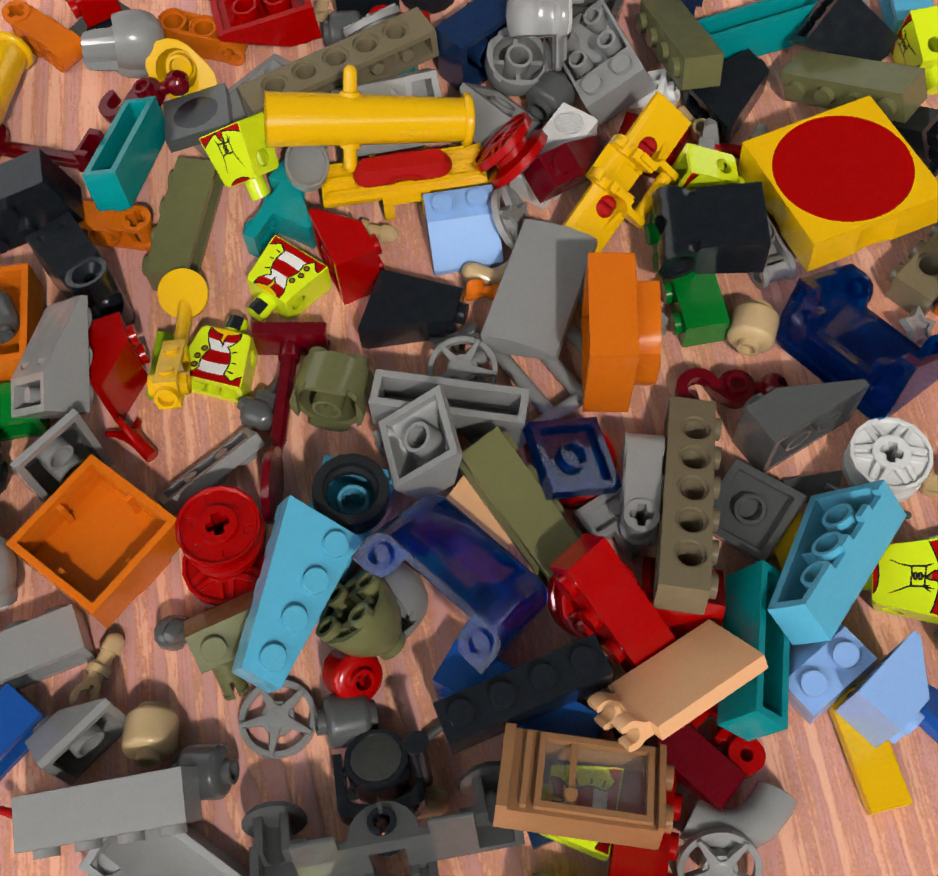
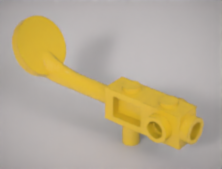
(183, 296)

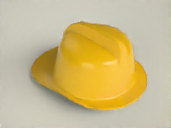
(175, 55)

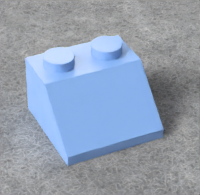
(462, 229)
(826, 672)
(890, 696)

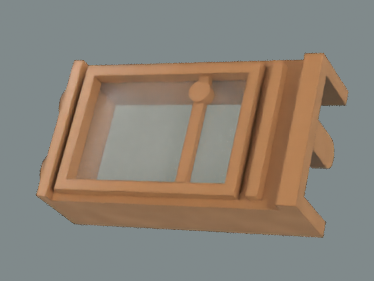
(583, 788)

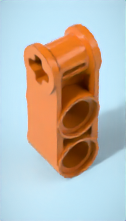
(43, 35)
(201, 35)
(118, 228)

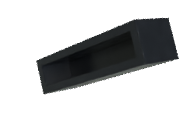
(523, 693)

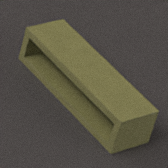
(680, 44)
(837, 79)
(184, 219)
(518, 501)

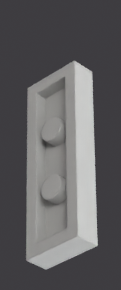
(212, 469)

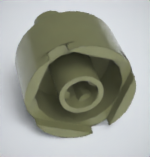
(332, 389)

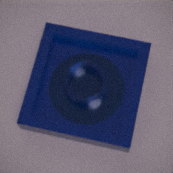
(571, 458)

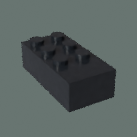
(33, 195)

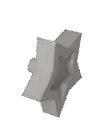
(917, 326)

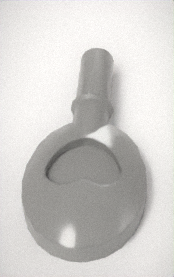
(306, 167)

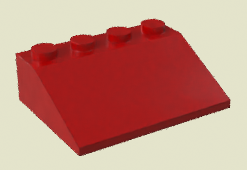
(265, 21)

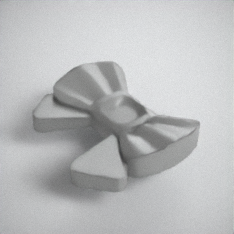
(469, 330)

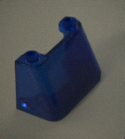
(843, 340)
(464, 566)

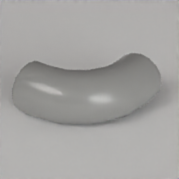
(758, 817)

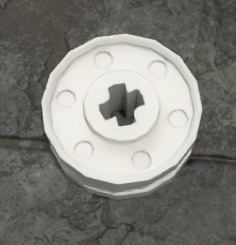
(890, 452)

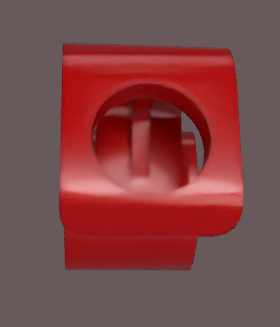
(746, 755)

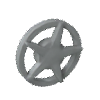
(372, 19)
(511, 217)
(463, 365)
(278, 721)
(718, 860)

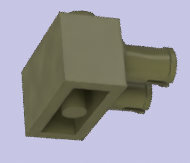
(215, 641)

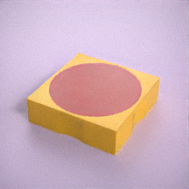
(840, 182)

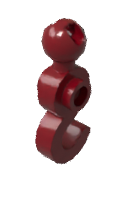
(175, 83)
(731, 389)

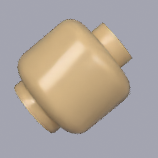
(753, 327)
(150, 734)

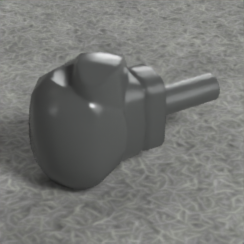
(258, 410)
(170, 633)

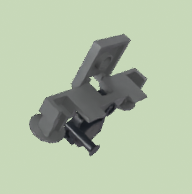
(380, 774)

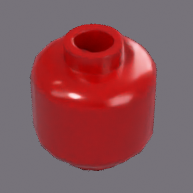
(351, 675)

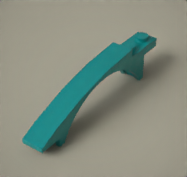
(282, 213)

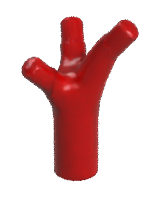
(134, 438)

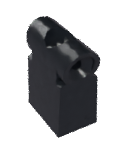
(711, 229)
(78, 267)

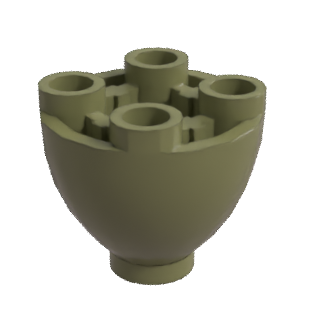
(363, 619)

